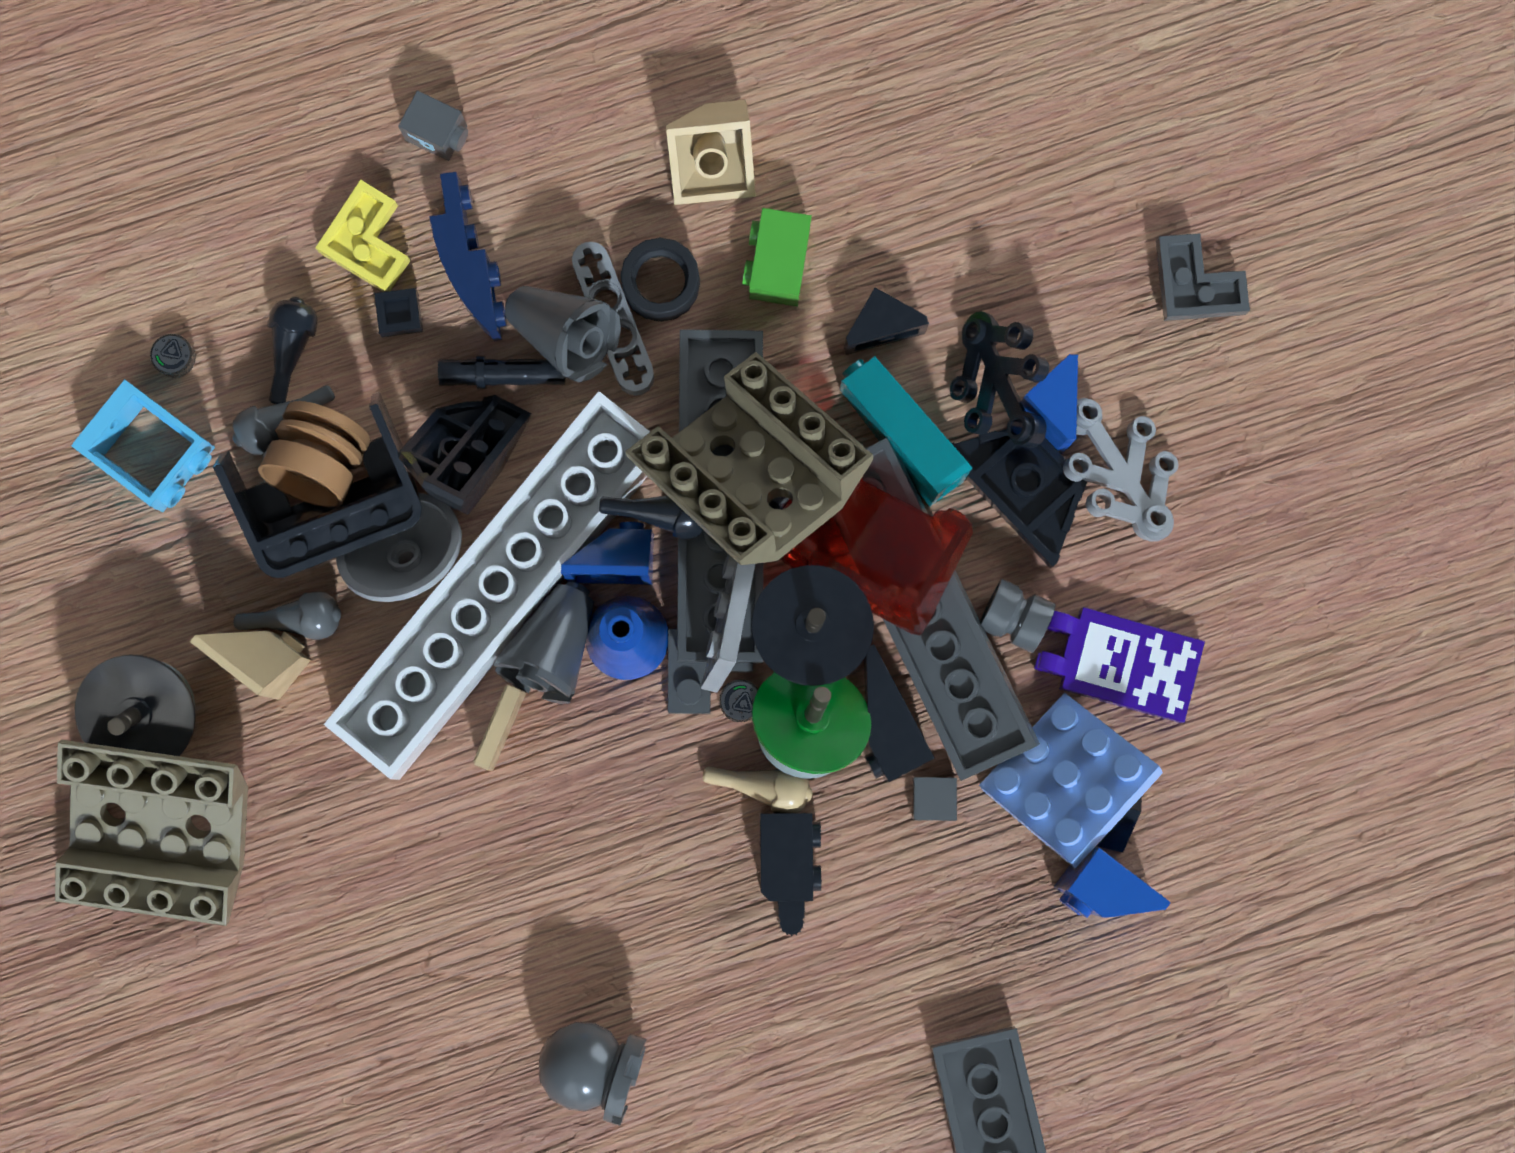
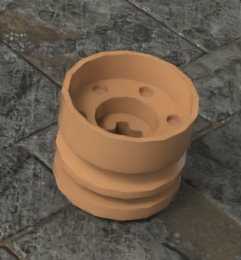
(314, 454)

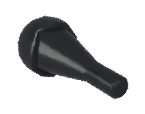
(291, 327)
(656, 511)

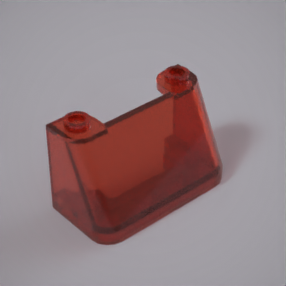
(890, 552)

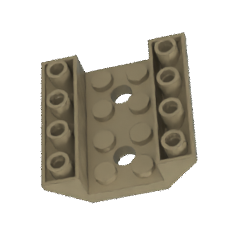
(780, 450)
(154, 855)

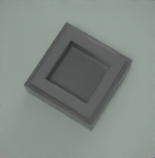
(934, 798)

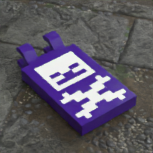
(1124, 663)

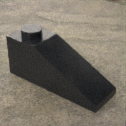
(894, 738)

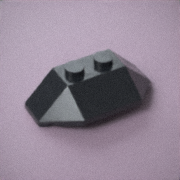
(464, 449)

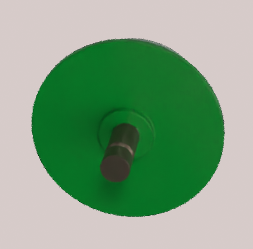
(810, 727)

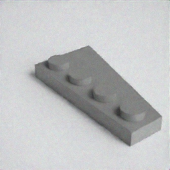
(730, 616)

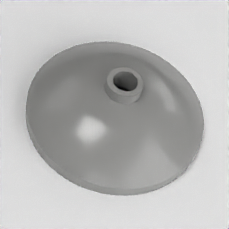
(407, 560)

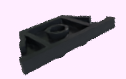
(1025, 489)

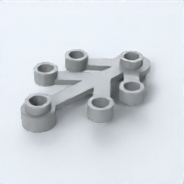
(1124, 474)

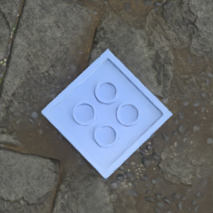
(1073, 781)

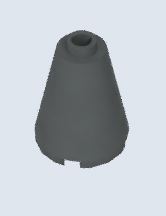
(565, 329)
(550, 645)

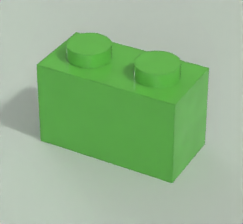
(778, 258)

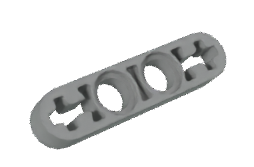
(626, 319)

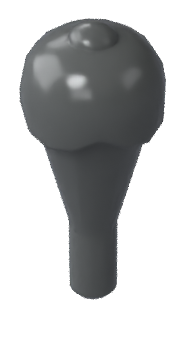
(256, 427)
(313, 616)

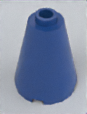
(639, 650)

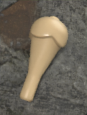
(770, 787)

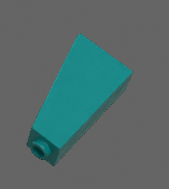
(892, 414)

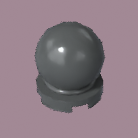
(589, 1069)

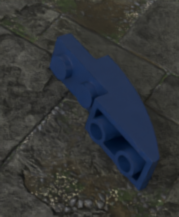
(467, 270)

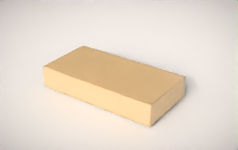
(499, 728)

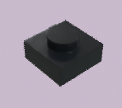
(398, 312)

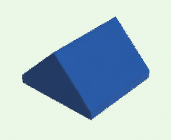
(1057, 403)

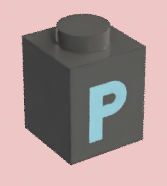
(434, 126)

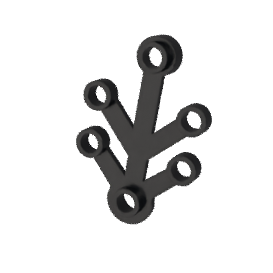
(980, 337)

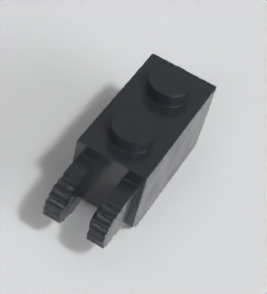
(788, 864)

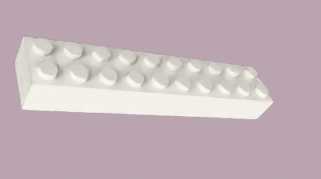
(490, 591)

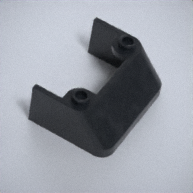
(304, 535)

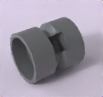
(1020, 617)

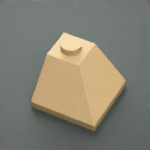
(711, 154)
(257, 658)

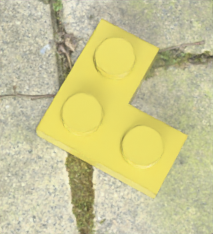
(354, 241)

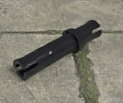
(497, 372)

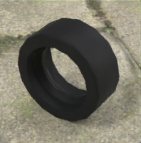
(656, 248)

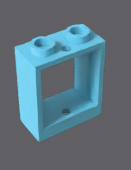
(112, 422)

